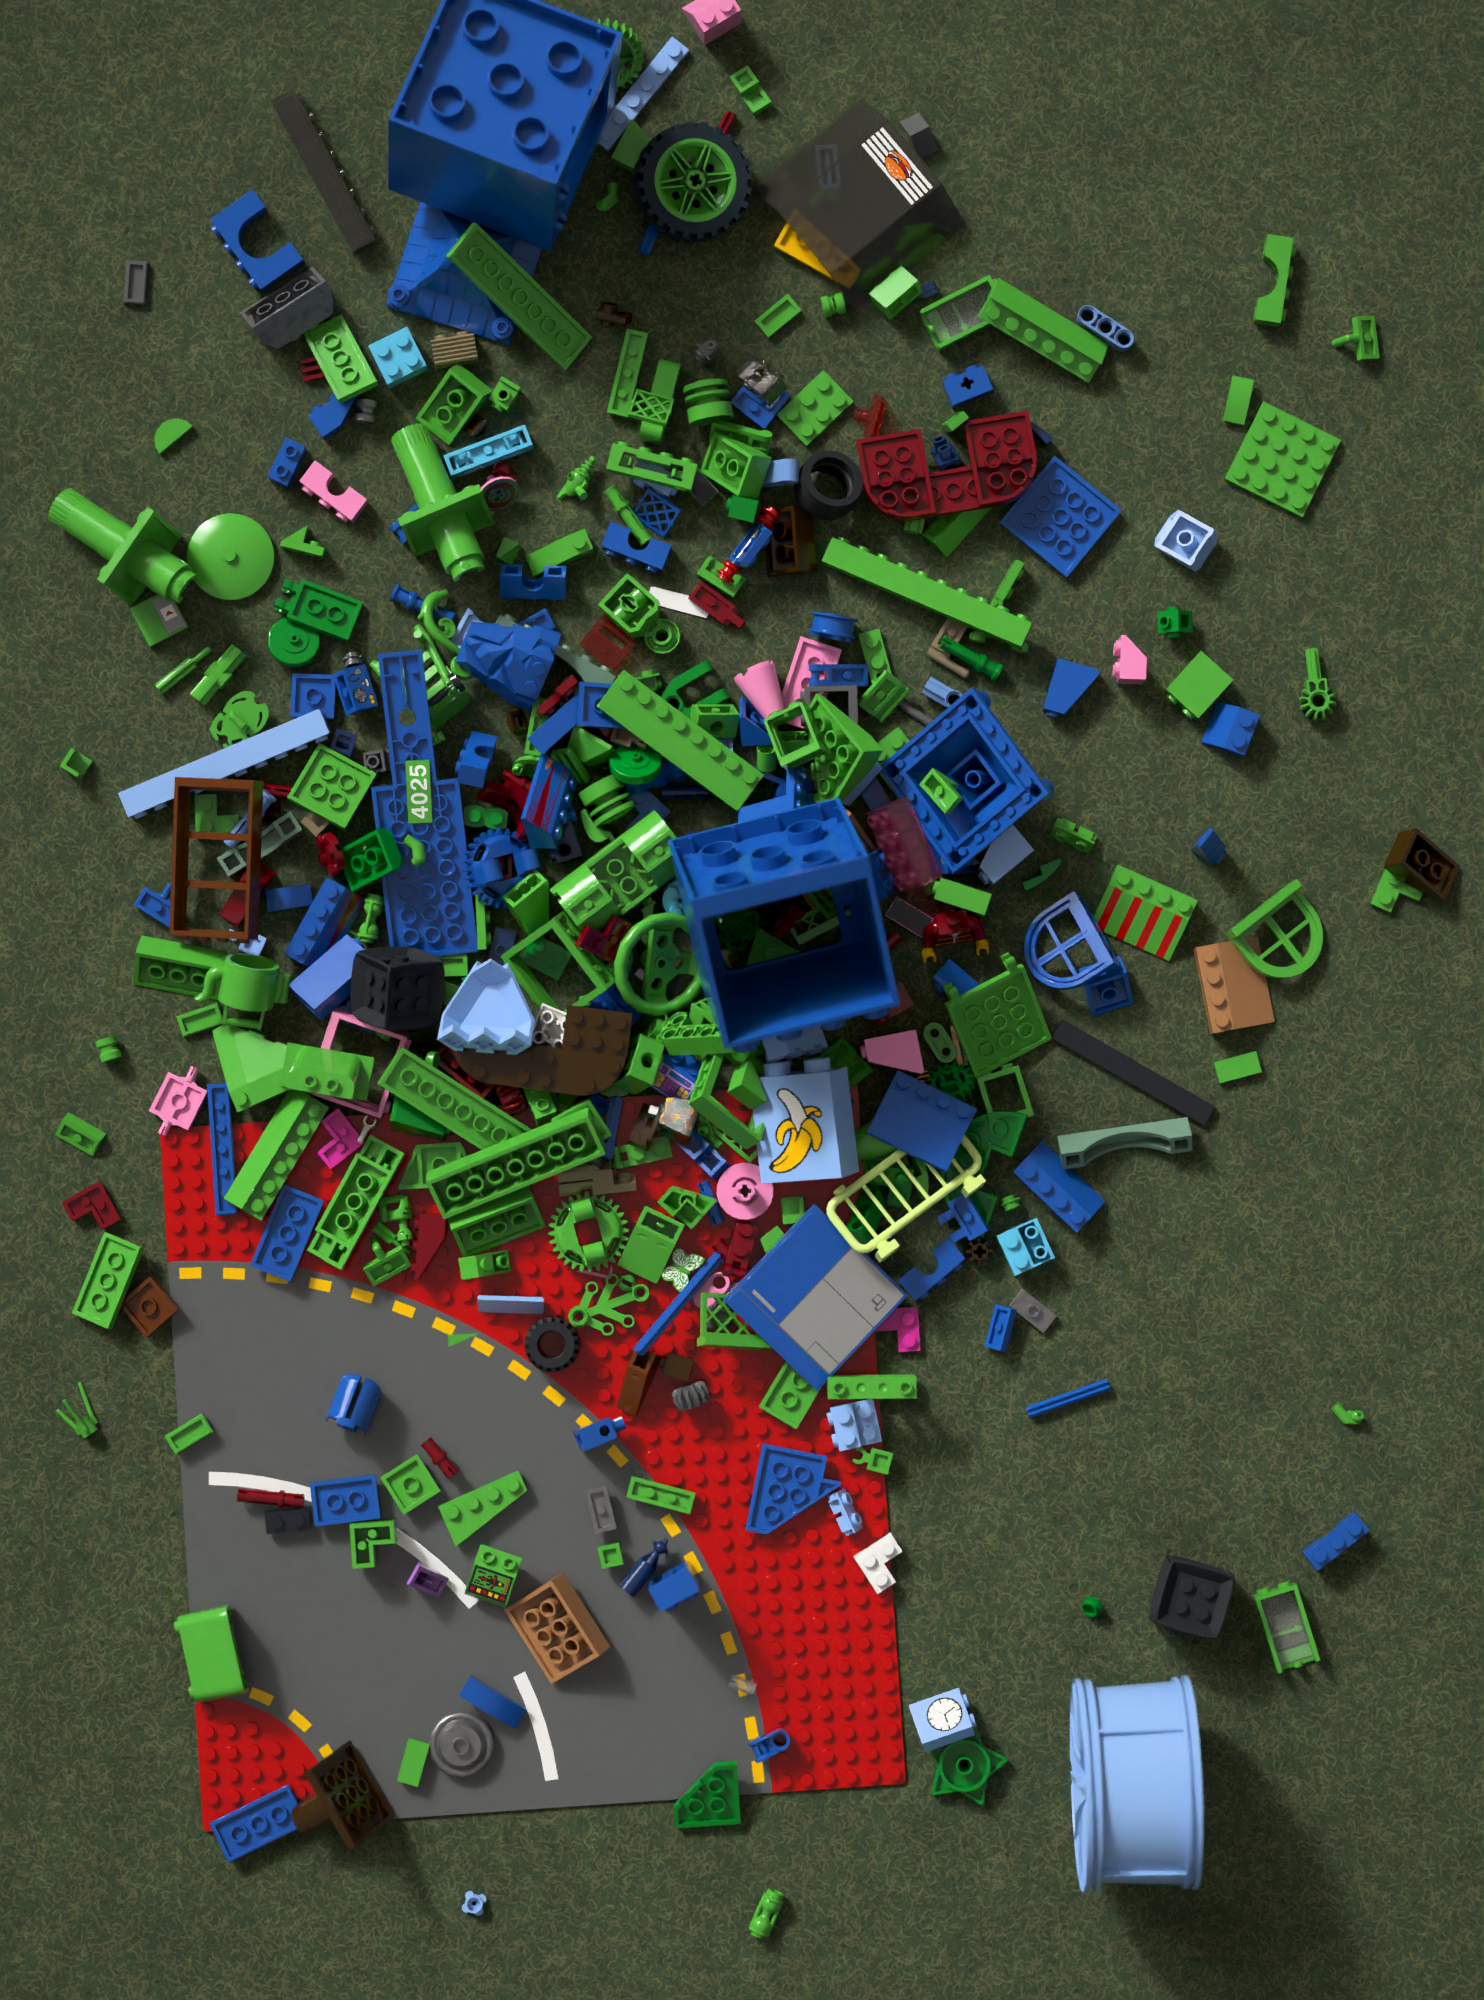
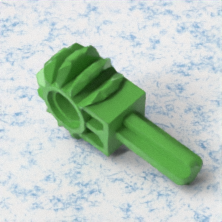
(1316, 687)

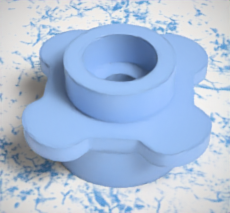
(479, 1899)

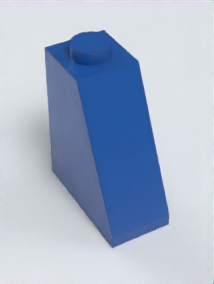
(1066, 686)

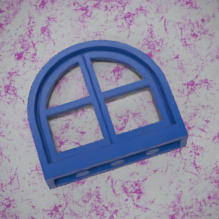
(1089, 930)

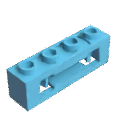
(488, 452)

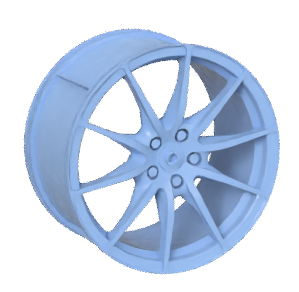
(1136, 1784)

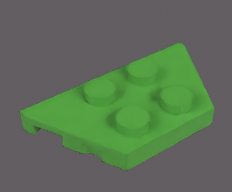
(429, 1157)

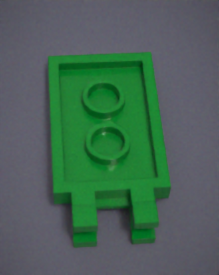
(319, 609)

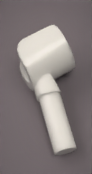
(366, 1128)

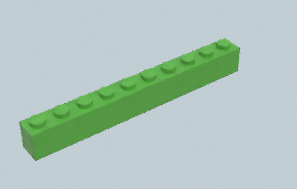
(927, 593)

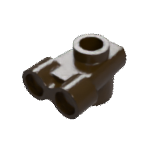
(609, 315)

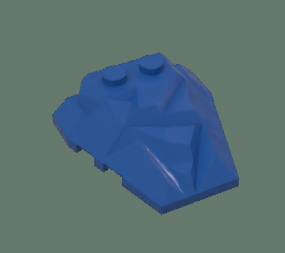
(509, 659)

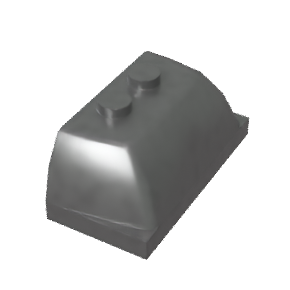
(290, 309)

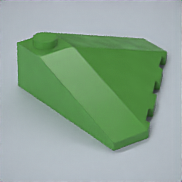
(849, 752)
(250, 1065)

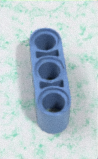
(1100, 318)
(782, 473)

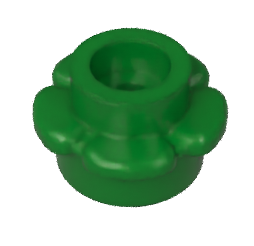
(1091, 1606)

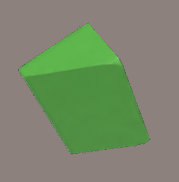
(80, 1134)

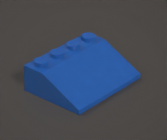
(921, 1121)

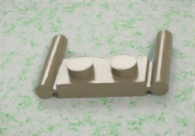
(953, 631)

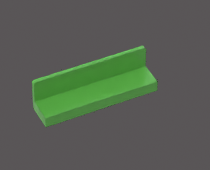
(951, 529)

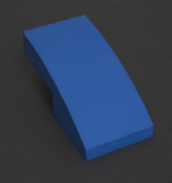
(288, 897)

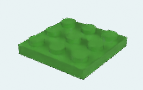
(331, 786)

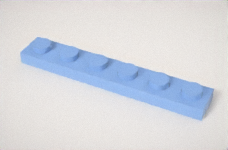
(642, 91)

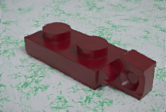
(716, 605)

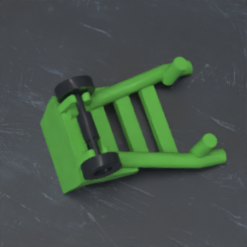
(445, 704)

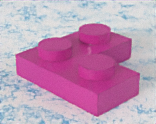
(344, 1139)
(907, 1326)

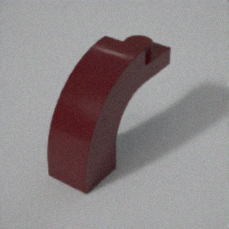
(509, 797)

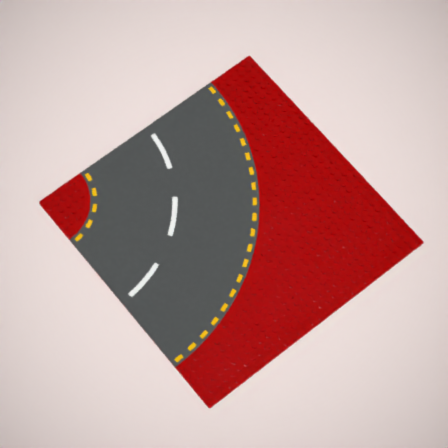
(381, 1662)

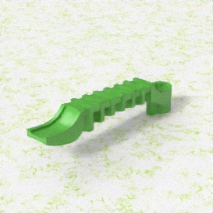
(600, 836)

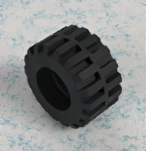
(546, 1363)

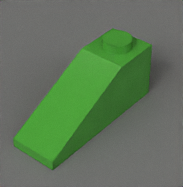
(560, 552)

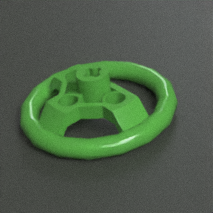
(658, 964)

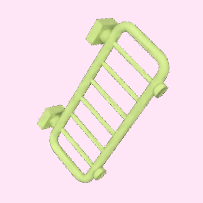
(880, 1241)

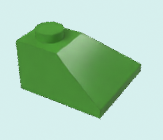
(589, 748)

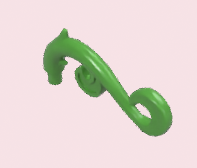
(448, 626)

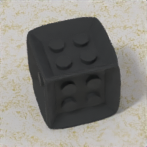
(397, 988)
(1191, 1597)

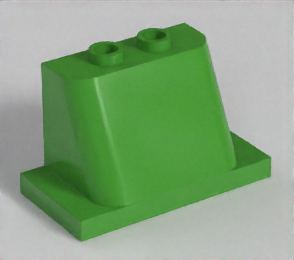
(327, 1072)

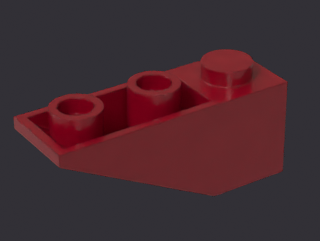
(431, 1235)

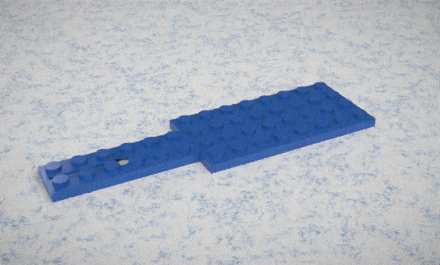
(430, 902)

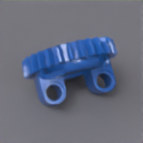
(488, 871)

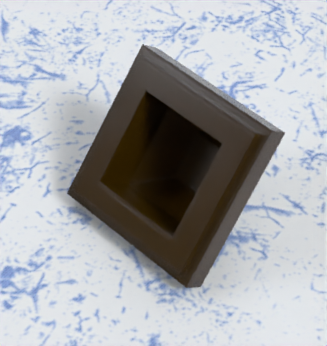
(476, 426)
(516, 721)
(273, 812)

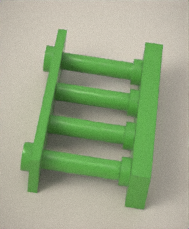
(872, 1386)

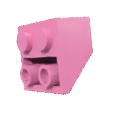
(1130, 662)

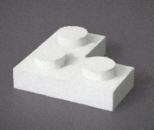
(872, 1562)

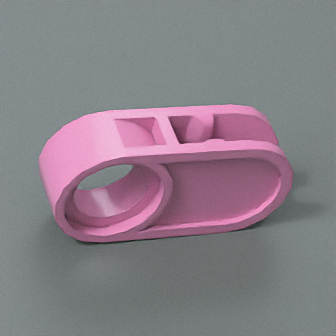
(708, 1287)

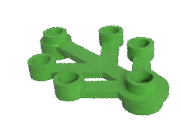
(605, 1306)

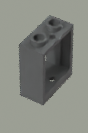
(852, 699)

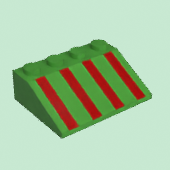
(1143, 912)

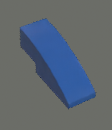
(706, 1156)
(492, 1702)

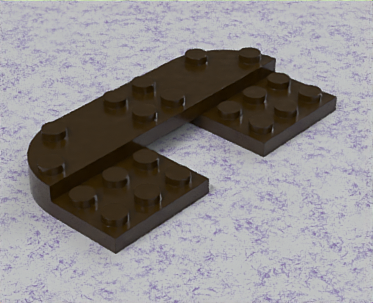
(589, 1062)

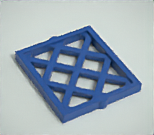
(664, 501)

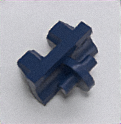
(944, 454)

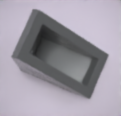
(919, 135)

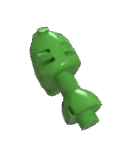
(401, 1214)

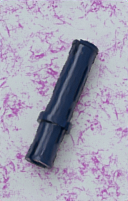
(685, 792)

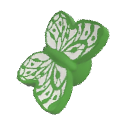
(681, 1268)

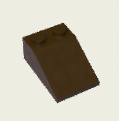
(1421, 864)

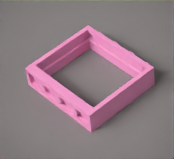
(328, 1041)

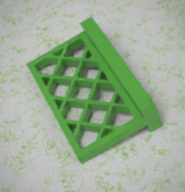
(726, 1339)

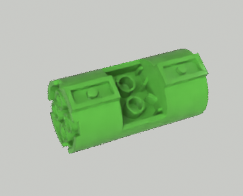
(618, 875)

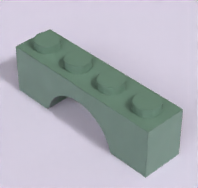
(273, 838)

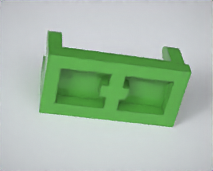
(709, 575)

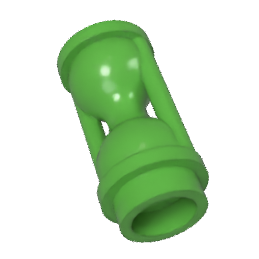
(373, 907)
(771, 1903)

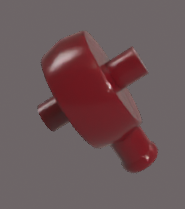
(502, 469)

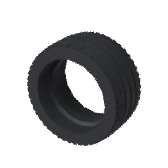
(844, 470)

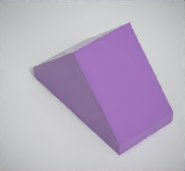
(427, 1580)

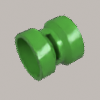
(828, 306)
(108, 1049)

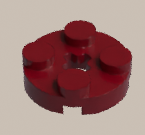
(329, 854)

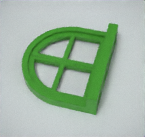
(1263, 913)

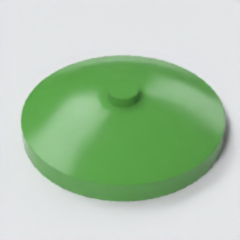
(231, 557)

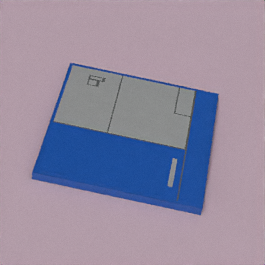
(814, 1297)

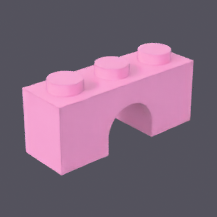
(347, 505)

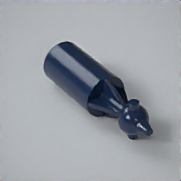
(643, 1569)

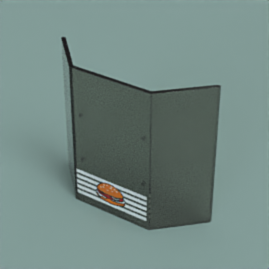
(861, 201)

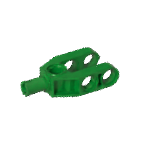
(692, 675)

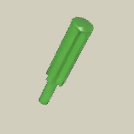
(180, 671)

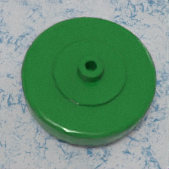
(293, 644)
(635, 765)

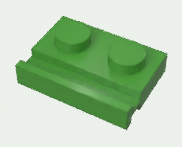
(883, 696)

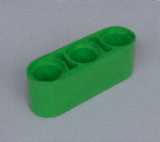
(869, 1212)

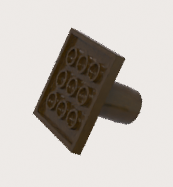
(342, 1797)

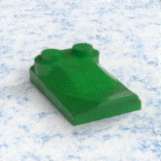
(370, 858)

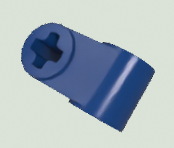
(768, 1744)

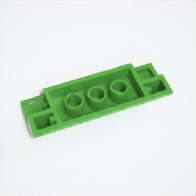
(1043, 330)
(276, 1153)
(355, 1201)

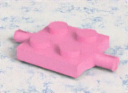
(178, 1101)

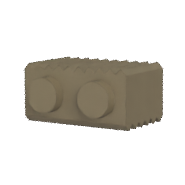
(454, 350)

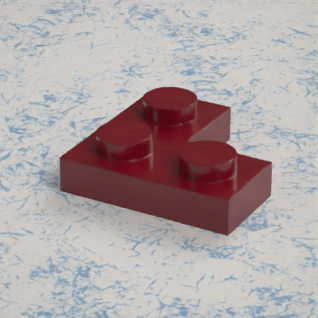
(562, 693)
(606, 943)
(96, 1200)

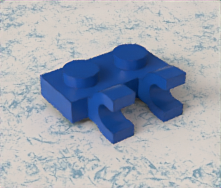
(968, 1217)

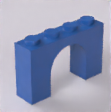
(263, 271)

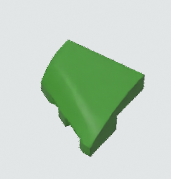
(686, 1205)

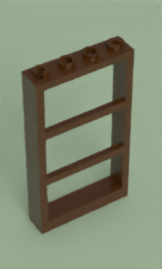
(180, 854)

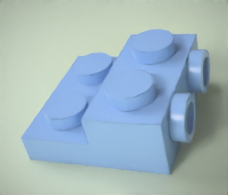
(854, 1424)

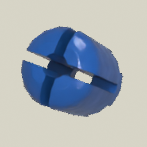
(344, 1400)

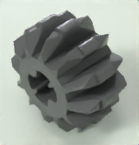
(690, 1395)

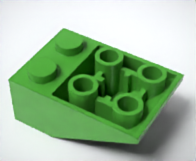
(650, 1244)

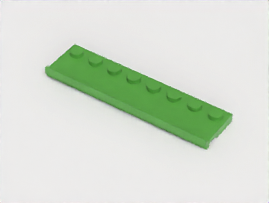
(679, 740)

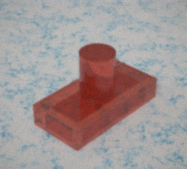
(871, 417)

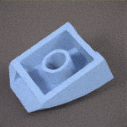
(1186, 540)

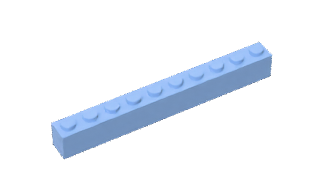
(228, 761)

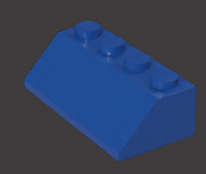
(1058, 1188)

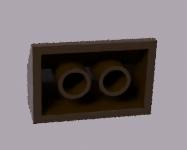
(791, 543)

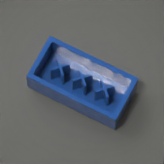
(674, 1587)

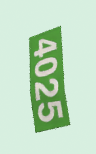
(418, 791)

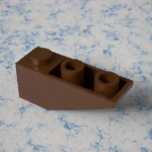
(637, 1381)

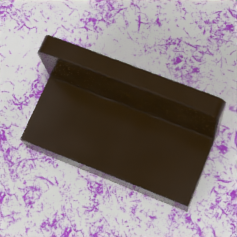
(644, 1128)

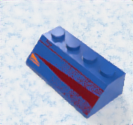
(548, 803)
(325, 922)

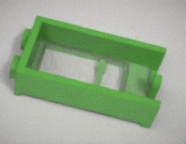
(956, 314)
(1285, 1626)

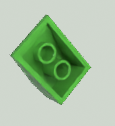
(453, 403)
(735, 465)

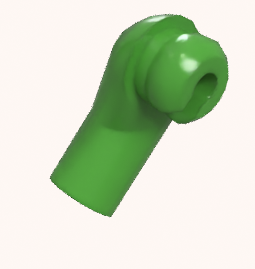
(610, 199)
(418, 850)
(1347, 1417)

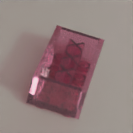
(903, 844)

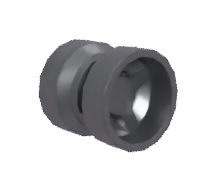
(365, 411)

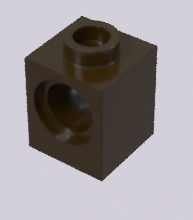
(676, 1366)

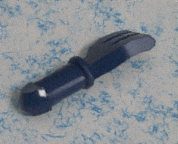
(927, 290)

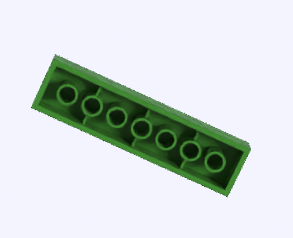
(515, 1163)

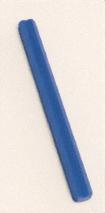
(678, 1304)

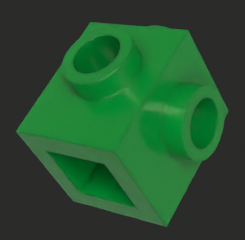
(1174, 622)

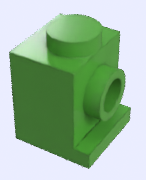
(511, 389)

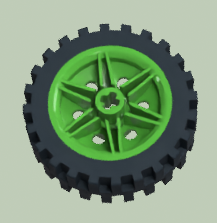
(655, 186)

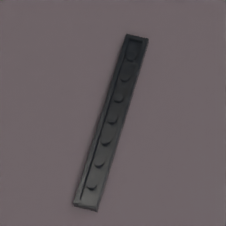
(1133, 1072)

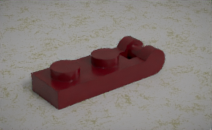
(740, 1249)

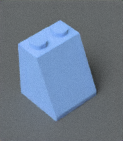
(1003, 856)

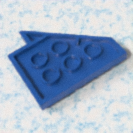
(785, 1486)

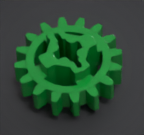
(951, 1080)

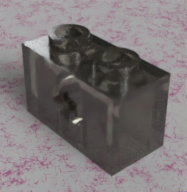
(761, 380)

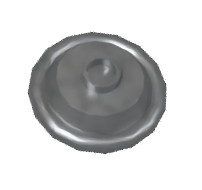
(461, 1744)

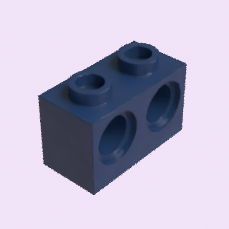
(568, 838)

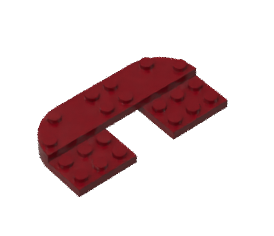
(904, 490)

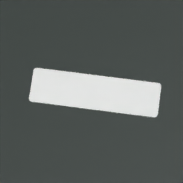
(677, 602)

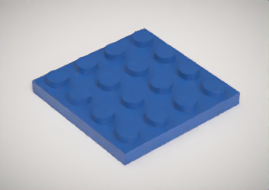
(1060, 516)

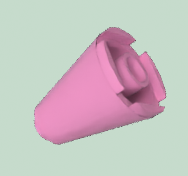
(761, 688)

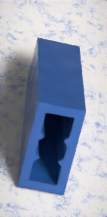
(555, 726)

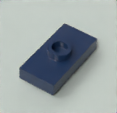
(502, 941)

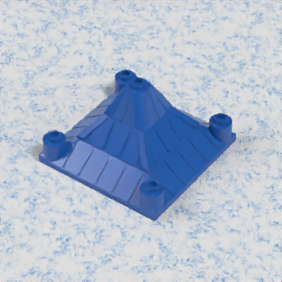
(438, 291)
(990, 776)

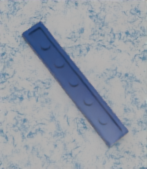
(221, 1146)

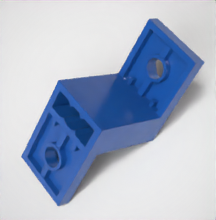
(798, 794)

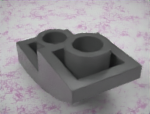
(377, 761)

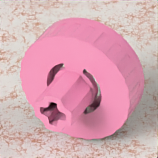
(728, 1195)

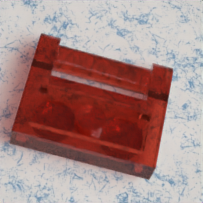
(605, 649)

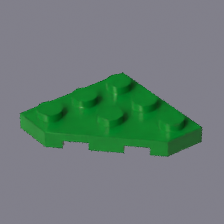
(711, 1799)

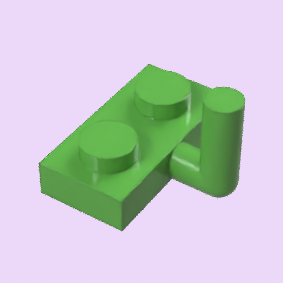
(1363, 337)
(385, 1264)

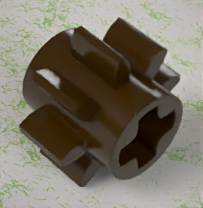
(982, 1255)

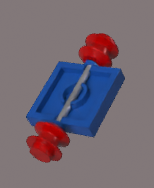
(750, 545)

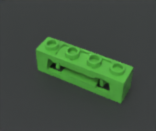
(645, 455)

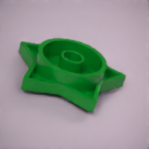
(968, 1780)

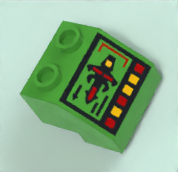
(493, 1576)

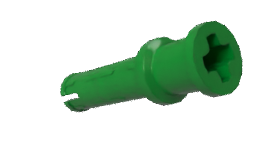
(979, 662)

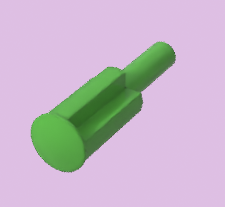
(388, 1236)

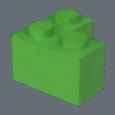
(365, 1537)

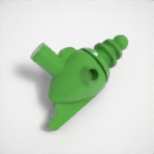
(578, 481)

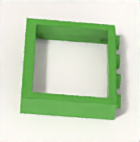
(569, 935)
(716, 1114)

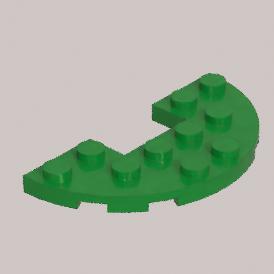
(987, 1133)

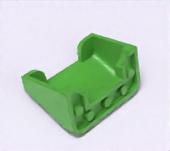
(211, 1654)

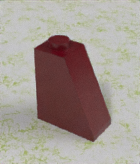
(235, 906)

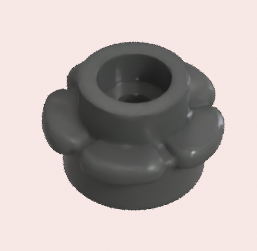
(352, 659)

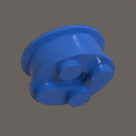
(832, 626)

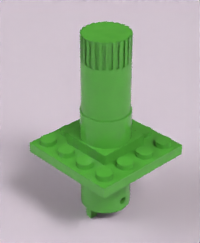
(444, 517)
(135, 554)

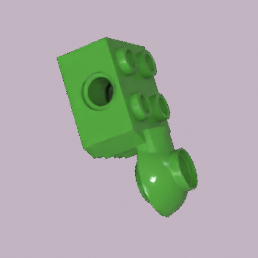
(638, 615)
(643, 1058)

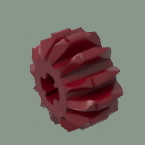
(511, 1099)

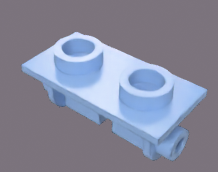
(850, 1521)

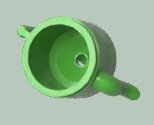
(246, 984)

